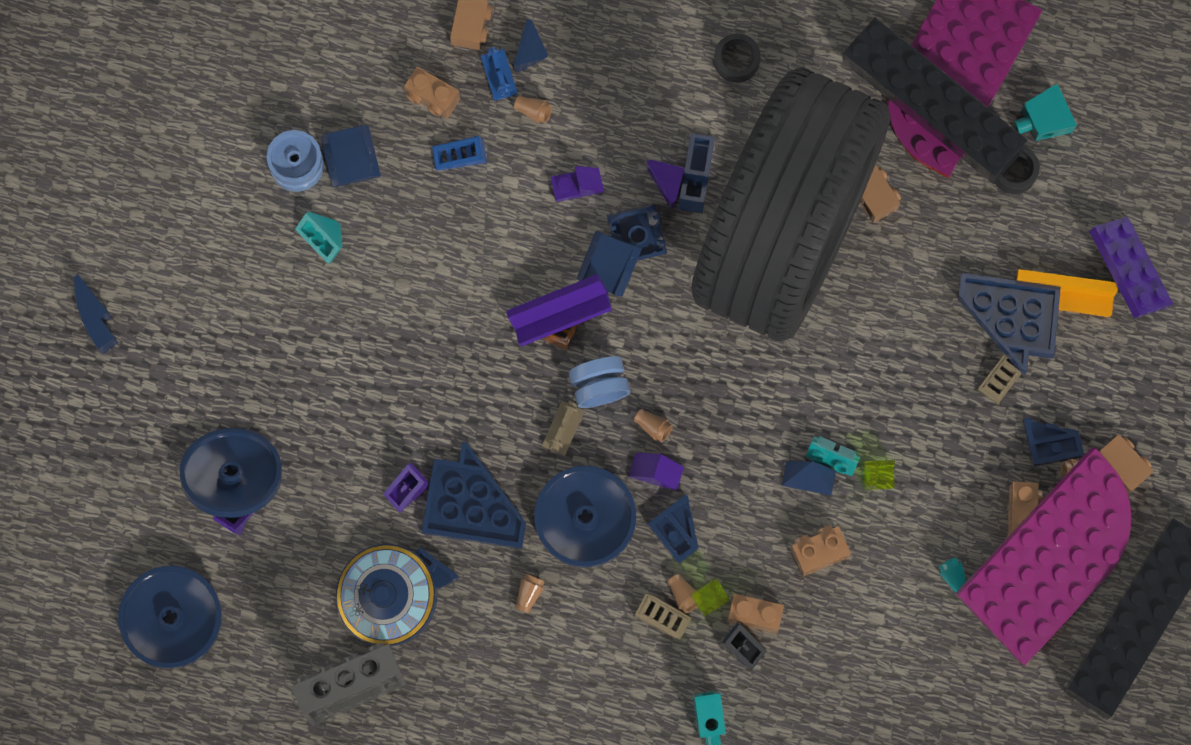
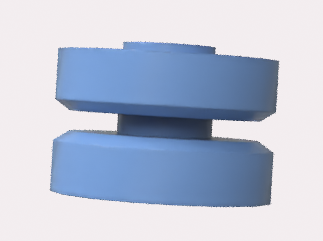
(300, 174)
(599, 382)

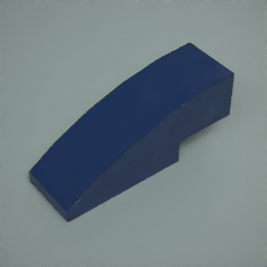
(696, 173)
(93, 316)

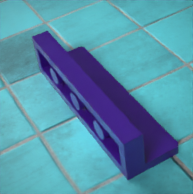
(559, 309)

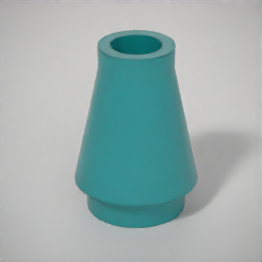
(953, 573)

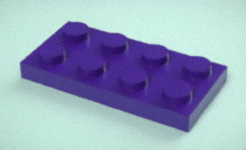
(1131, 267)

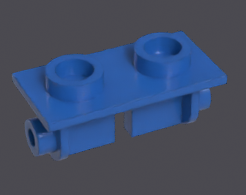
(498, 74)

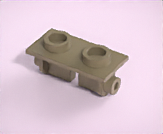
(563, 427)

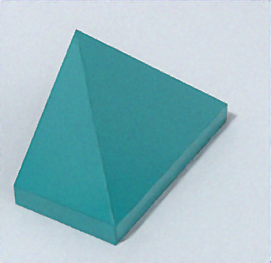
(321, 234)

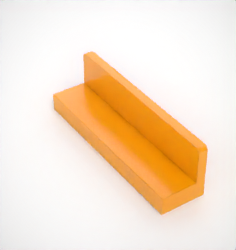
(1076, 293)

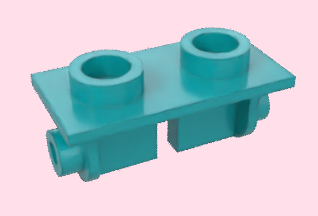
(822, 452)

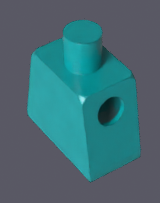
(1046, 115)
(708, 706)

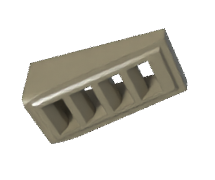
(991, 394)
(640, 614)

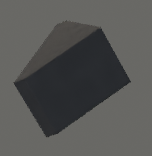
(743, 646)

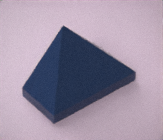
(530, 49)
(809, 477)

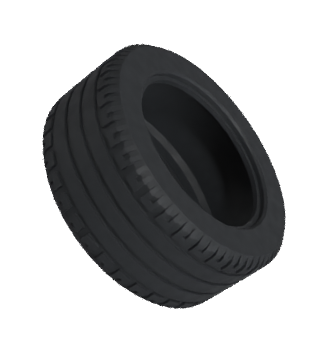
(789, 203)

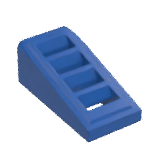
(476, 141)

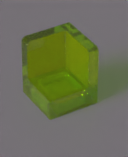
(878, 475)
(710, 597)

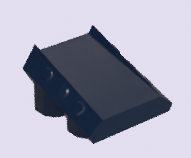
(350, 156)
(641, 228)
(610, 259)

